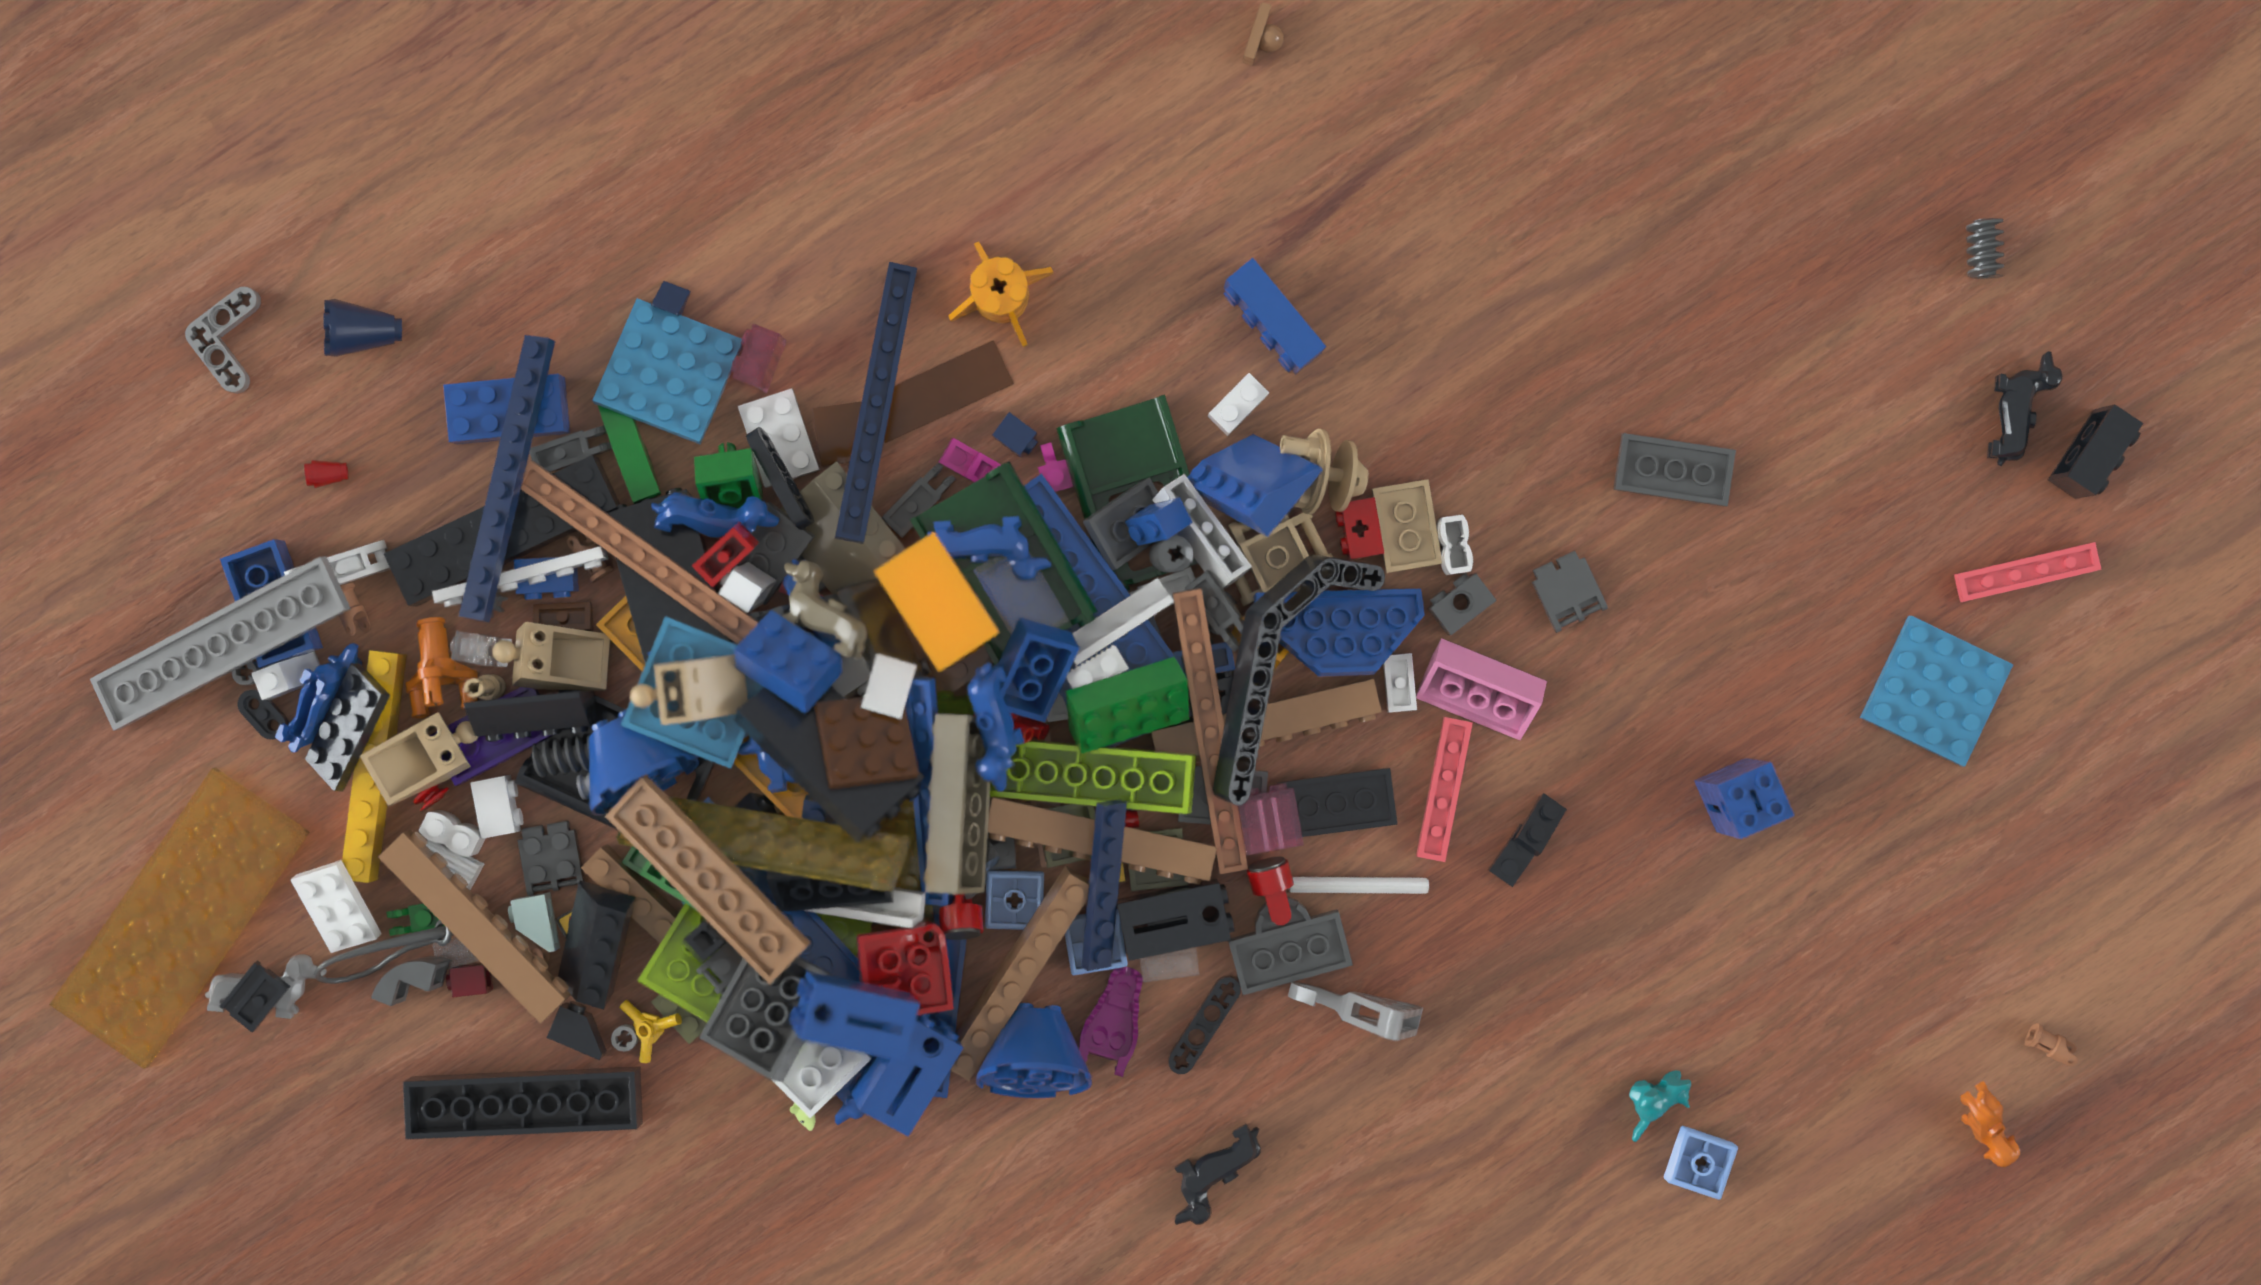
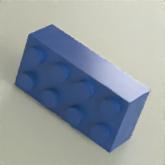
(1273, 316)
(479, 409)
(255, 569)

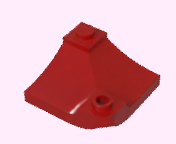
(908, 964)

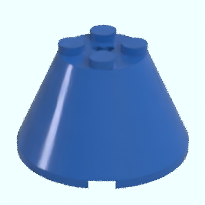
(623, 756)
(1034, 1056)

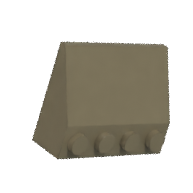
(839, 559)

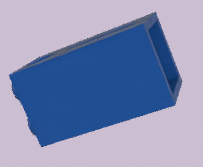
(1747, 798)
(854, 1016)
(901, 1090)

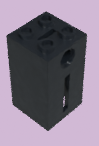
(1174, 919)

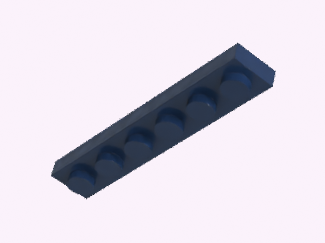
(1103, 884)

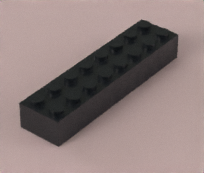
(446, 553)
(522, 1102)

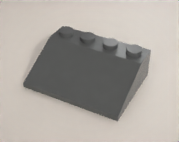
(755, 1018)

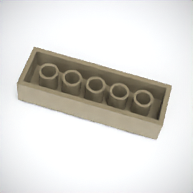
(957, 808)

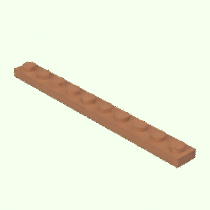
(637, 553)
(1208, 724)

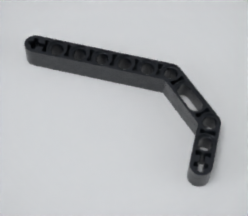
(1250, 695)

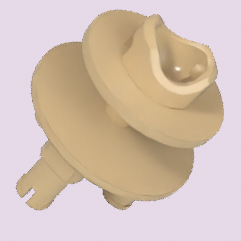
(1346, 476)

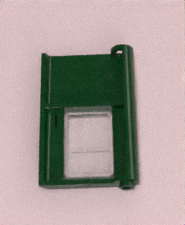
(1051, 597)

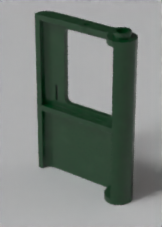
(1118, 452)

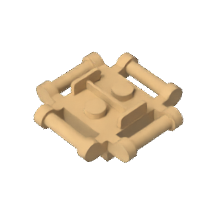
(1275, 555)

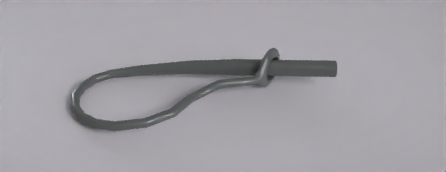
(412, 940)

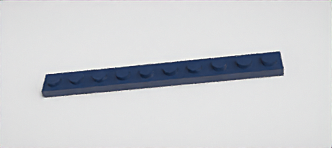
(876, 403)
(507, 478)

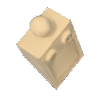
(564, 657)
(701, 687)
(414, 760)

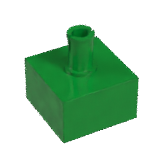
(728, 476)

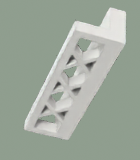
(1121, 619)
(904, 912)

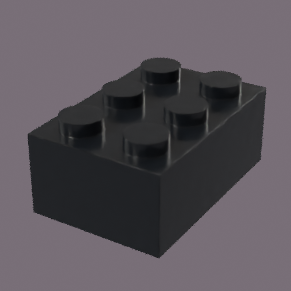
(2096, 452)

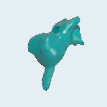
(1654, 1100)

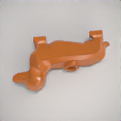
(1988, 1127)

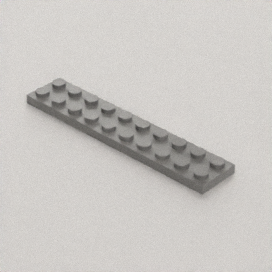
(220, 643)

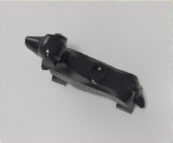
(2016, 407)
(1212, 1169)

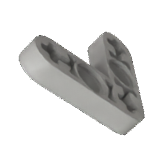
(214, 333)

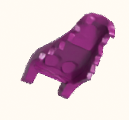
(1113, 1023)

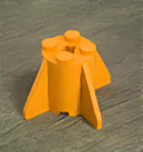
(995, 306)

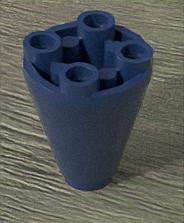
(357, 328)

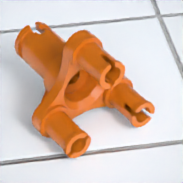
(435, 669)

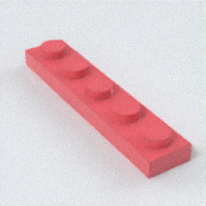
(2027, 572)
(1444, 789)

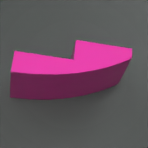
(966, 461)

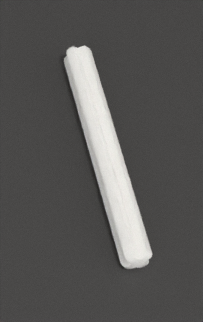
(1359, 885)

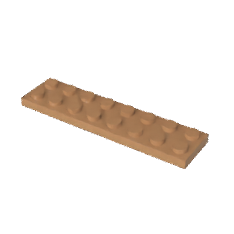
(707, 879)

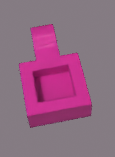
(1054, 471)

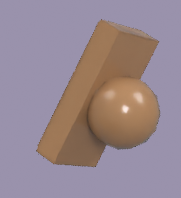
(1267, 37)

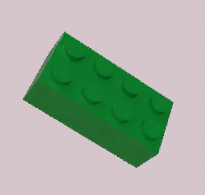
(1127, 705)

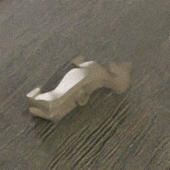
(814, 612)

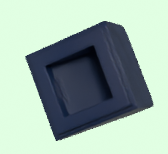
(671, 298)

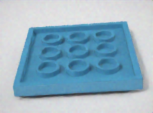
(668, 371)
(1936, 691)
(710, 738)

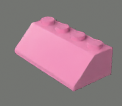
(1481, 689)

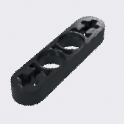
(780, 478)
(1201, 1023)

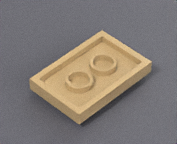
(1407, 526)

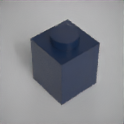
(1016, 435)

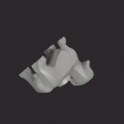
(297, 970)

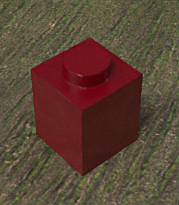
(469, 980)

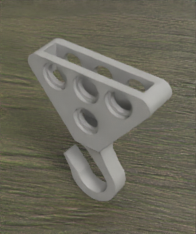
(1396, 1018)

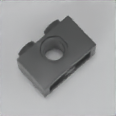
(1477, 598)

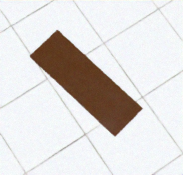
(946, 389)

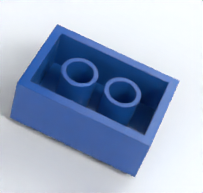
(788, 661)
(1035, 667)

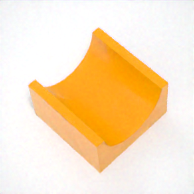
(937, 602)

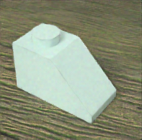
(535, 919)

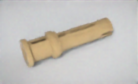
(486, 687)

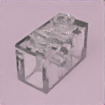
(475, 648)

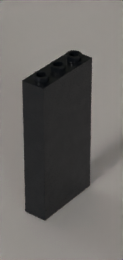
(647, 601)
(796, 747)

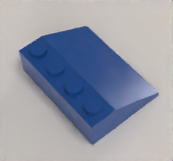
(1253, 482)

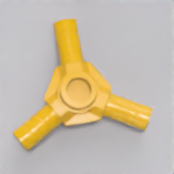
(648, 1027)

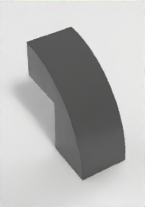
(424, 972)

